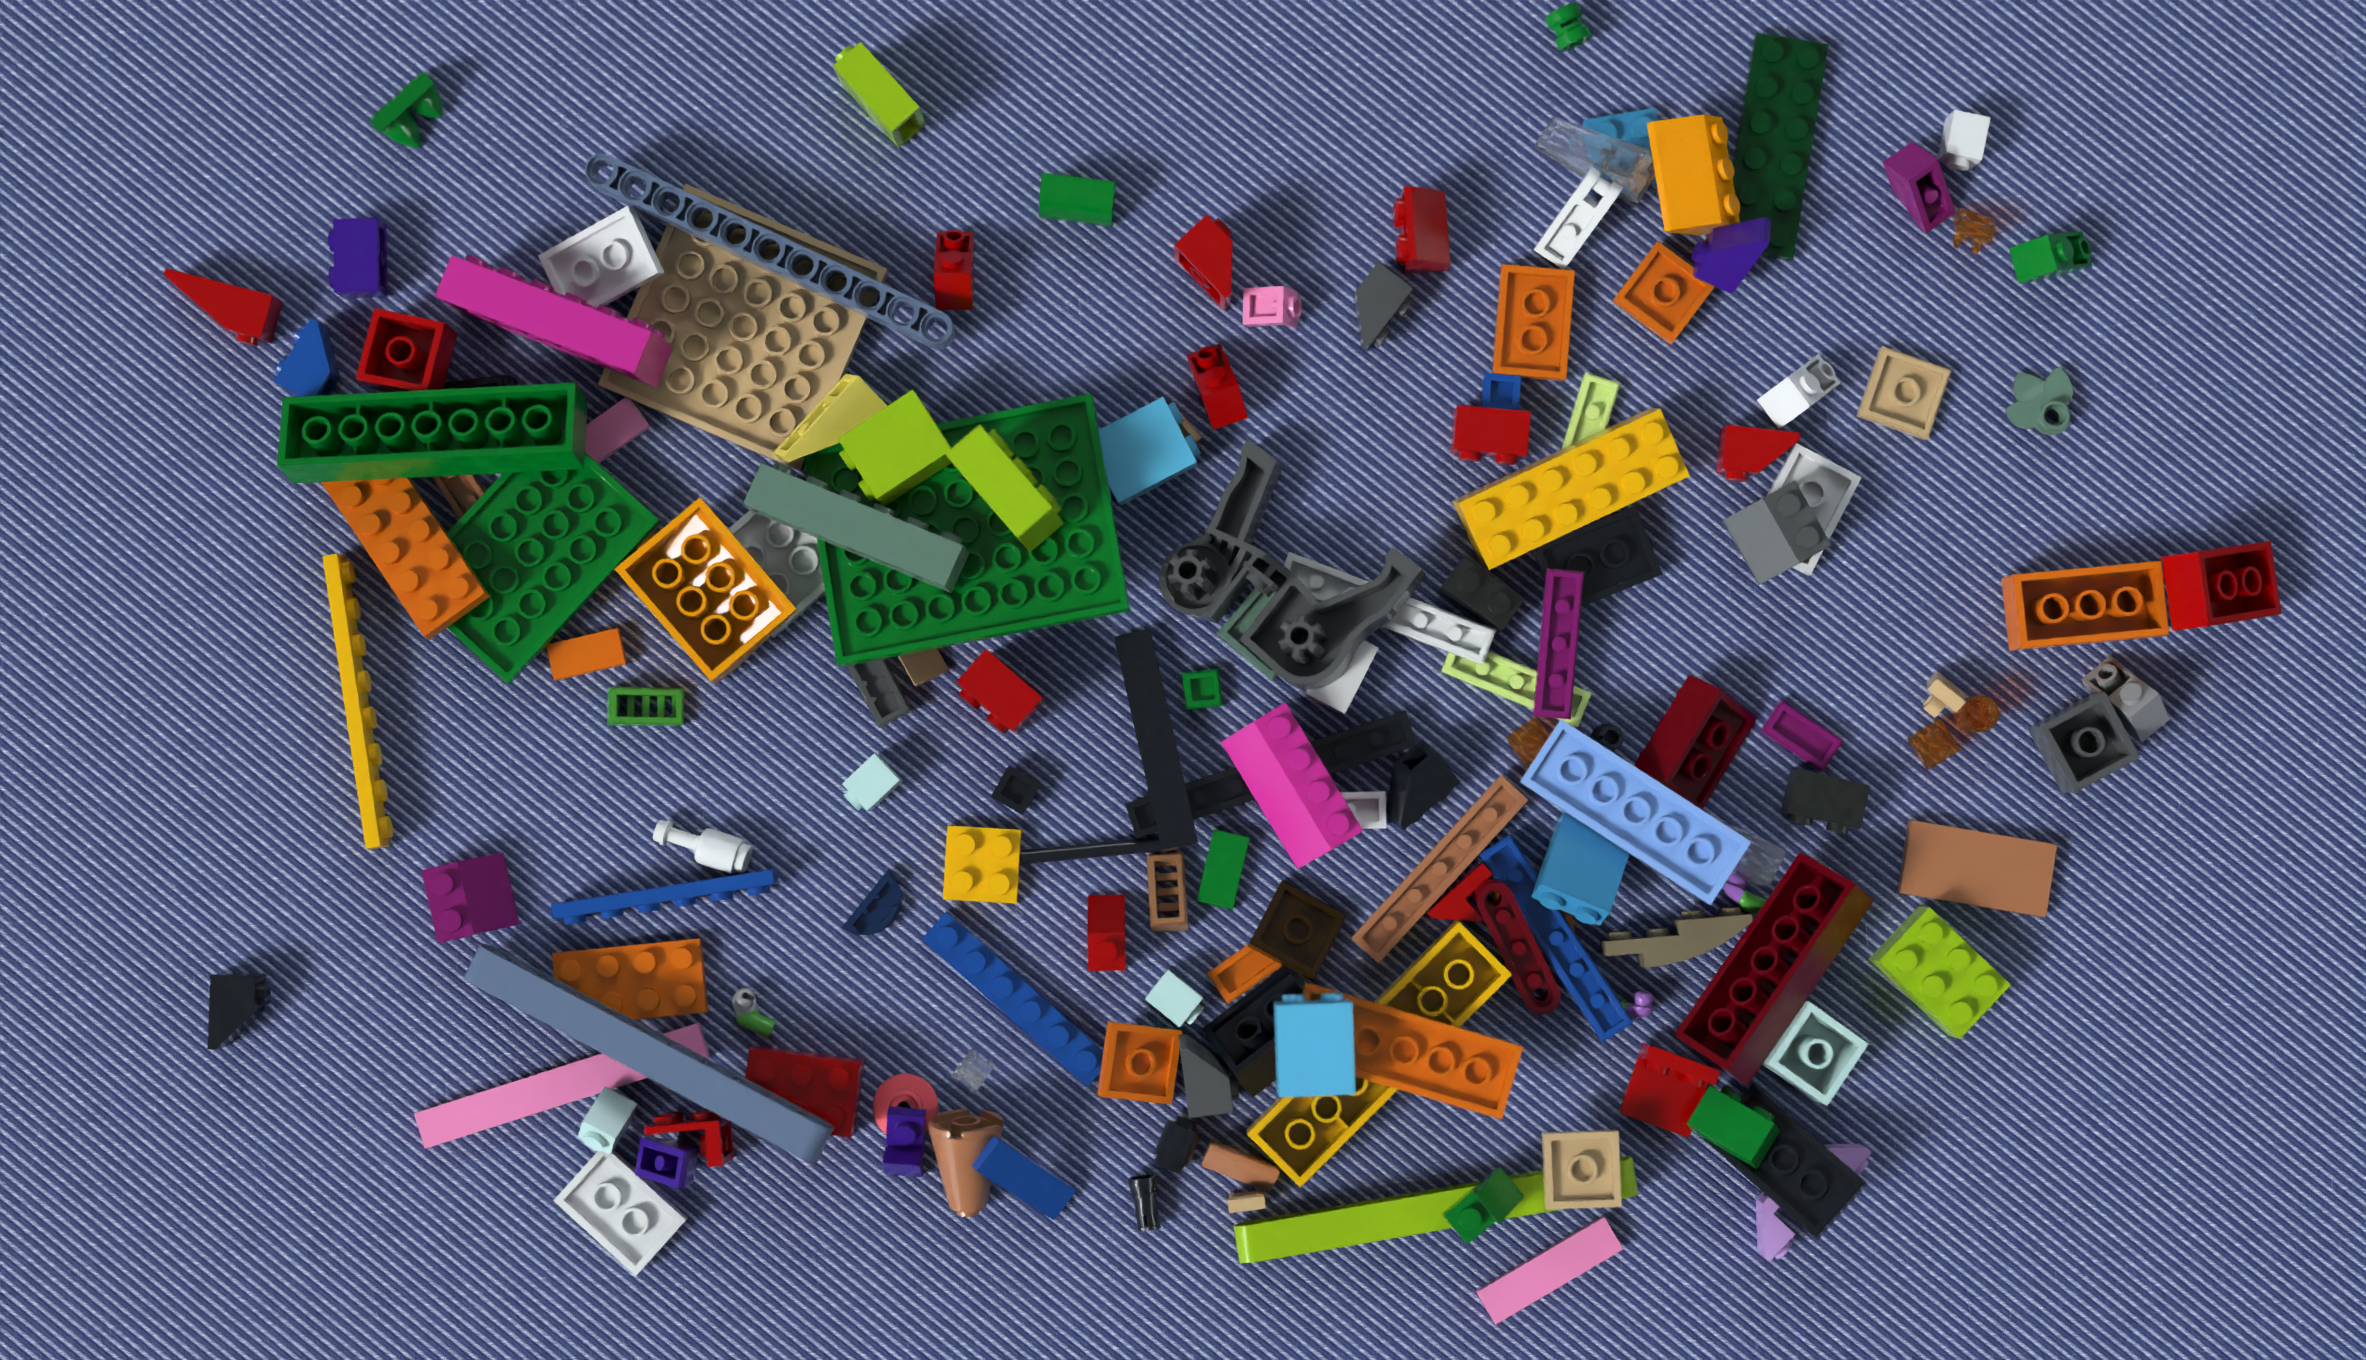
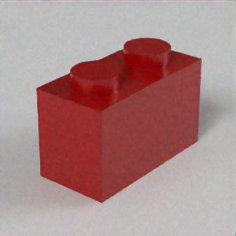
(1490, 434)

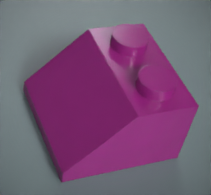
(470, 897)

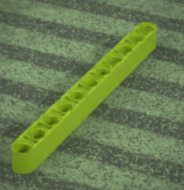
(1382, 1218)

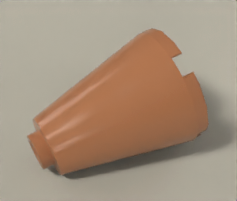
(957, 1144)

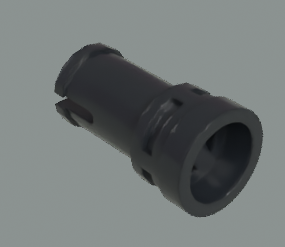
(1608, 736)
(1144, 1191)

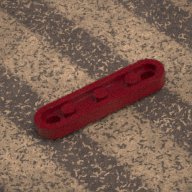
(1517, 946)

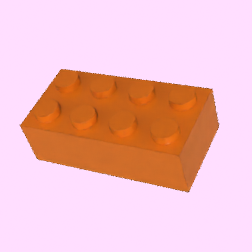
(2085, 605)

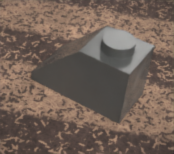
(1206, 1080)

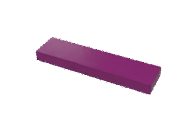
(1558, 643)

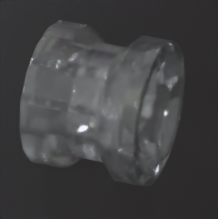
(973, 1070)

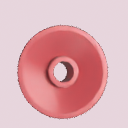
(904, 1088)

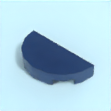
(878, 908)

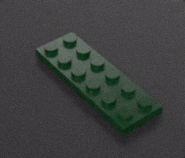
(1777, 135)

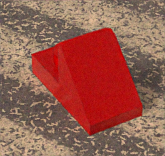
(1453, 902)

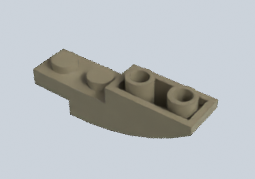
(1690, 937)

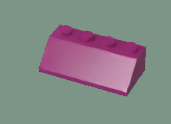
(1291, 786)

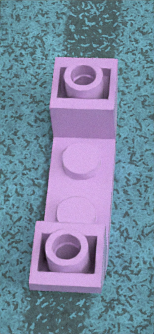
(1772, 1233)

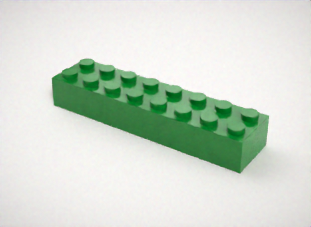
(432, 433)

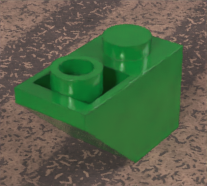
(2050, 256)

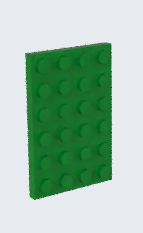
(541, 554)

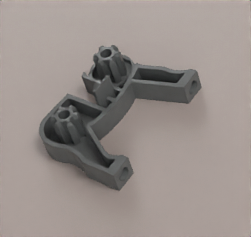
(1294, 633)

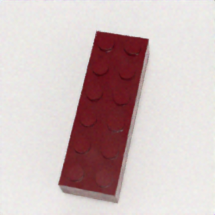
(1774, 967)

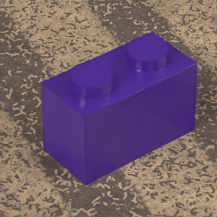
(359, 258)

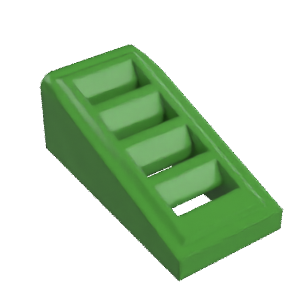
(630, 693)

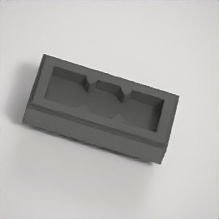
(880, 691)

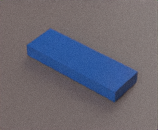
(1023, 1177)

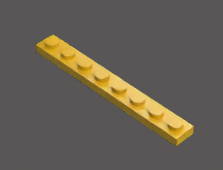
(359, 716)

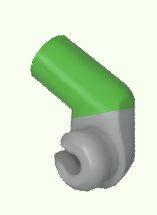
(748, 1015)

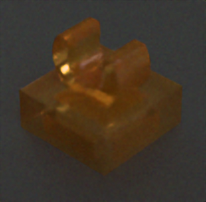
(1972, 225)
(1528, 740)
(1933, 744)

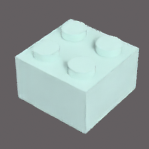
(1815, 1053)

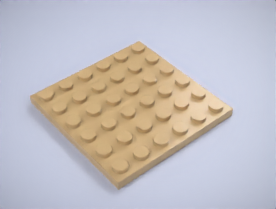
(745, 342)

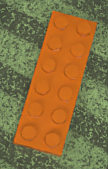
(410, 550)
(1429, 1056)

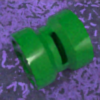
(1568, 27)

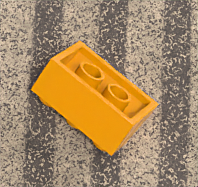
(1693, 174)

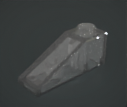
(1584, 148)

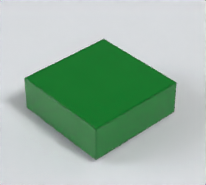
(1202, 689)

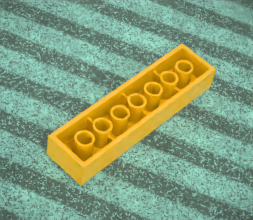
(1441, 984)

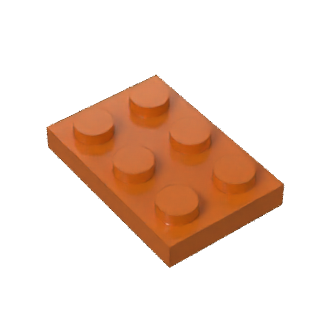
(1533, 322)

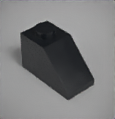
(234, 1005)

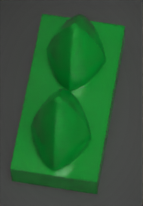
(397, 121)

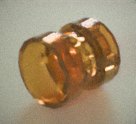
(1981, 709)

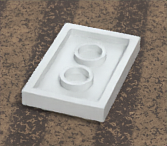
(603, 259)
(1824, 486)
(620, 1210)

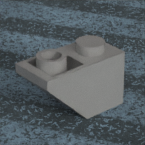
(2133, 700)

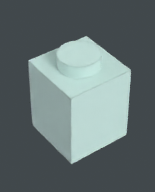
(870, 783)
(1175, 999)
(607, 1121)

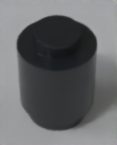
(1177, 1144)

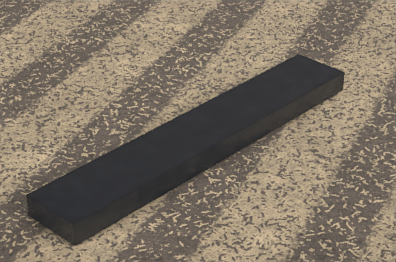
(1156, 740)

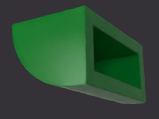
(1077, 199)

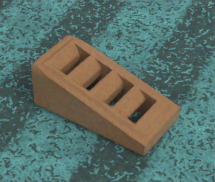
(1175, 923)

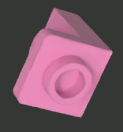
(1271, 306)

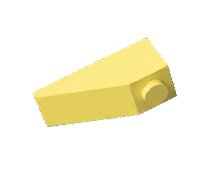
(837, 413)

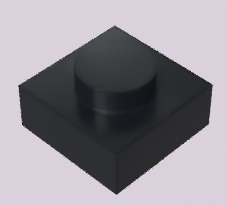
(1016, 789)

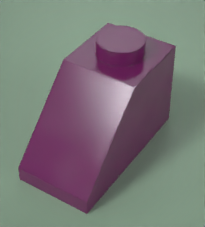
(1920, 185)

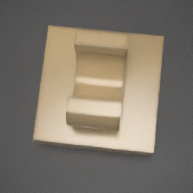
(1942, 694)

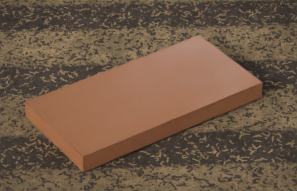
(1977, 868)

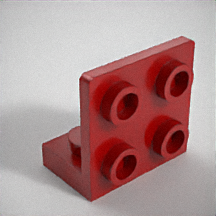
(1666, 1089)
(718, 1137)

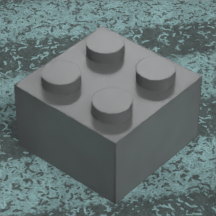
(2083, 742)

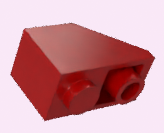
(954, 270)
(1217, 386)

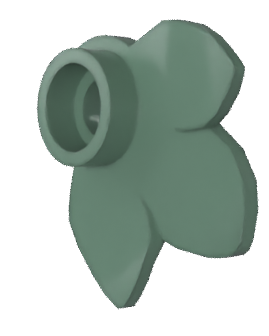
(2039, 396)

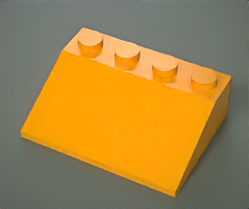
(706, 591)

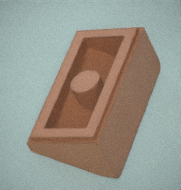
(1240, 1165)

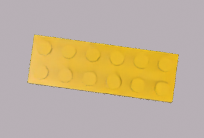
(1571, 488)

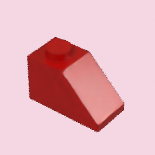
(1750, 450)
(1106, 933)

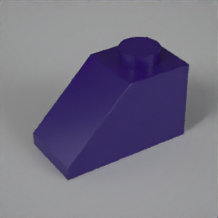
(1730, 253)
(667, 1161)

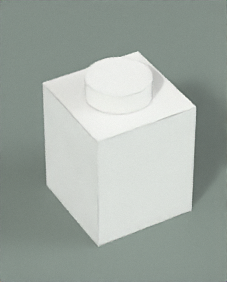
(1963, 140)

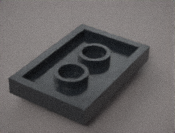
(1608, 551)

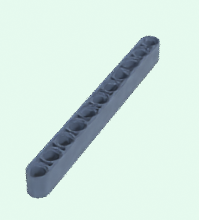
(757, 239)
(649, 1053)

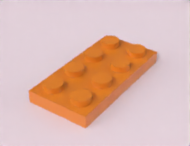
(639, 978)

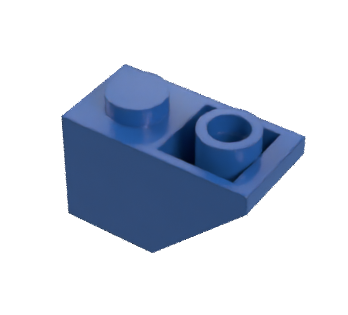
(311, 365)

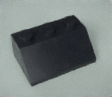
(1247, 1031)

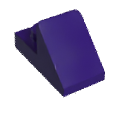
(905, 1142)

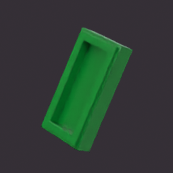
(1223, 869)

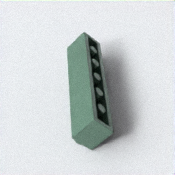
(856, 527)

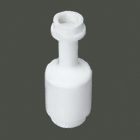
(711, 847)

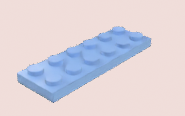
(1635, 812)

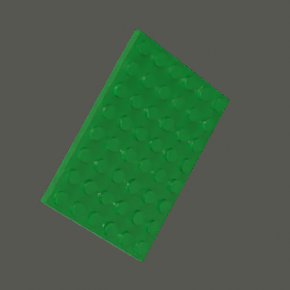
(1002, 584)

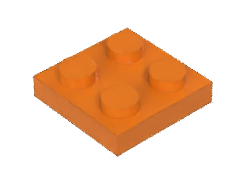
(1663, 293)
(1139, 1062)

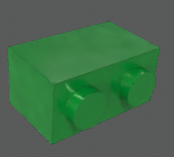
(1734, 1126)

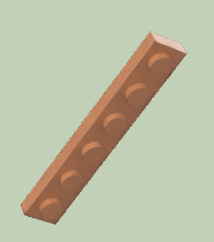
(1439, 869)

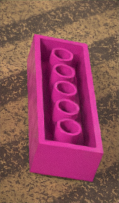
(555, 319)

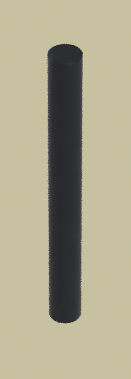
(1090, 850)

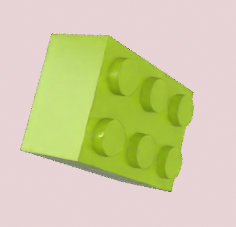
(1007, 486)
(1939, 972)

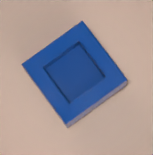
(1500, 391)

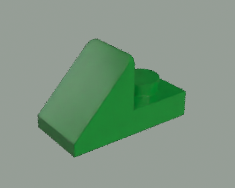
(1483, 1205)

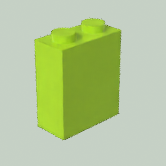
(878, 93)
(895, 449)

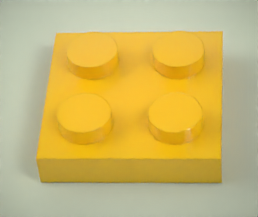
(982, 864)

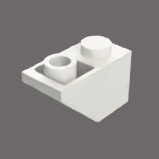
(1799, 391)

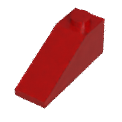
(237, 309)

